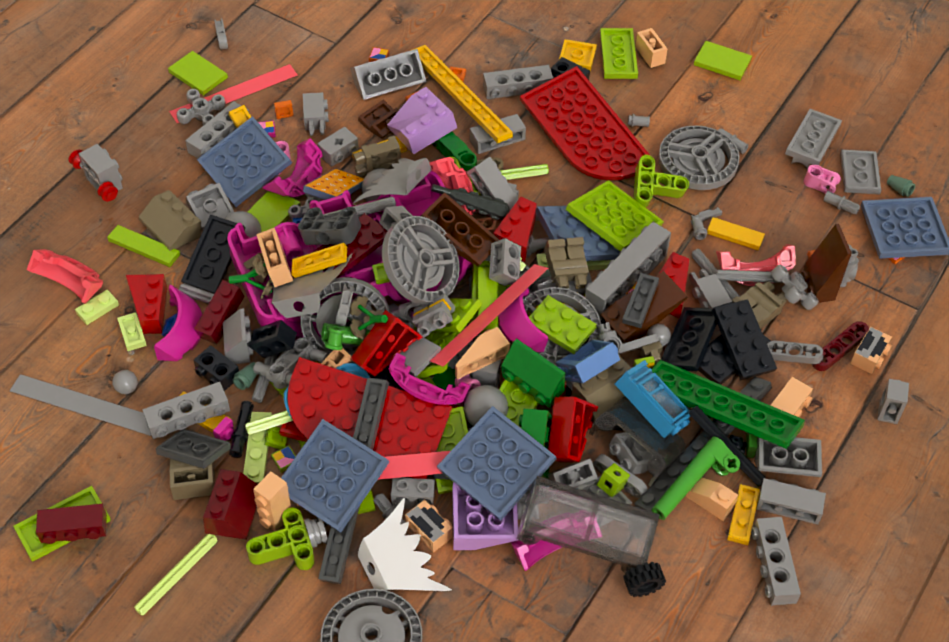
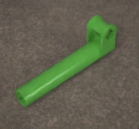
(335, 335)
(714, 455)

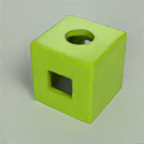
(617, 482)

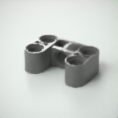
(323, 231)

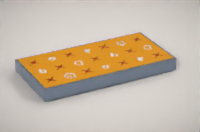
(333, 184)

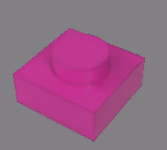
(224, 429)

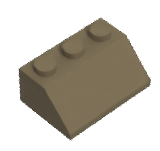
(170, 221)
(601, 388)

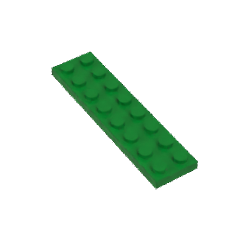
(730, 405)

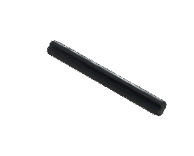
(713, 431)

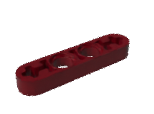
(842, 347)

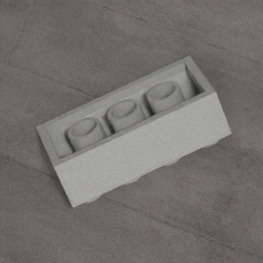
(388, 74)

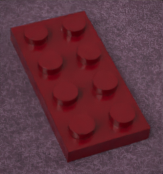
(367, 240)

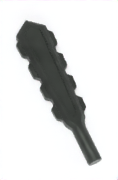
(484, 204)

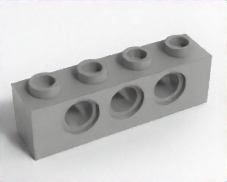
(515, 81)
(211, 132)
(192, 402)
(773, 530)

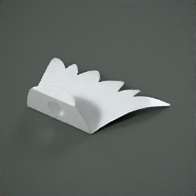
(394, 557)

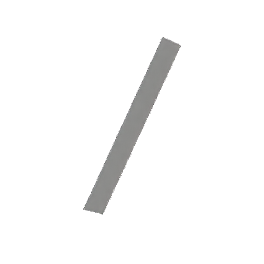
(81, 403)

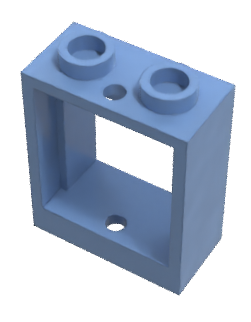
(589, 360)

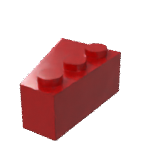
(518, 225)
(677, 269)
(149, 298)
(383, 343)
(568, 428)

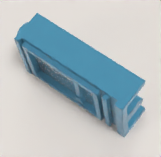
(654, 400)

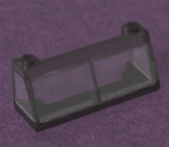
(587, 523)

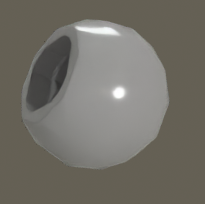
(662, 331)
(125, 382)

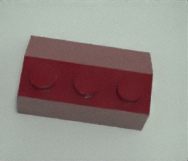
(231, 505)

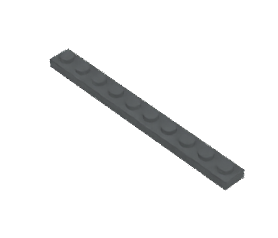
(756, 389)
(365, 432)

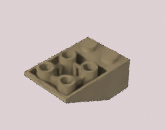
(191, 481)

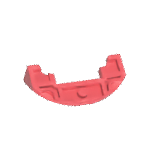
(452, 176)
(784, 257)
(66, 271)

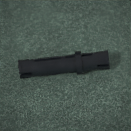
(239, 436)

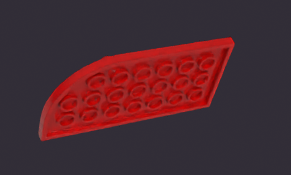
(584, 127)
(336, 396)

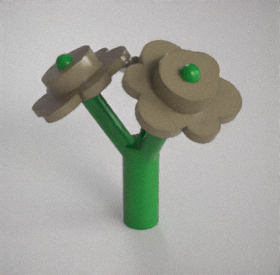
(259, 273)
(357, 307)

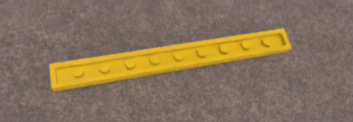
(464, 95)

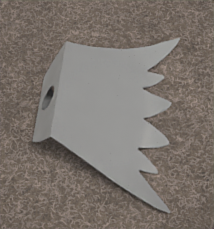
(400, 179)
(305, 290)

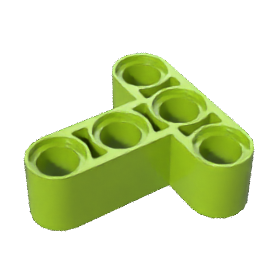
(653, 179)
(286, 539)

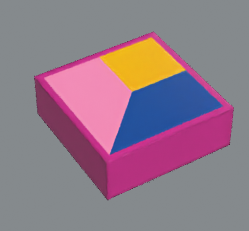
(269, 127)

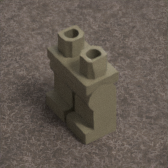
(377, 156)
(567, 262)
(763, 302)

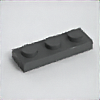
(640, 300)

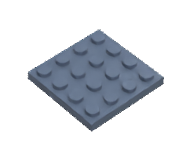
(244, 161)
(562, 225)
(905, 227)
(496, 463)
(333, 475)

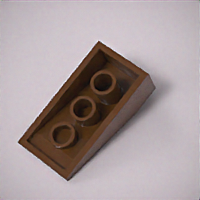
(462, 229)
(827, 266)
(665, 300)

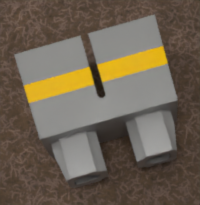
(433, 315)

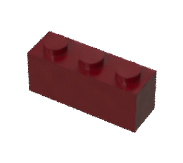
(221, 307)
(71, 523)

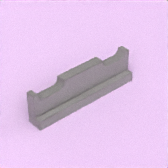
(708, 214)

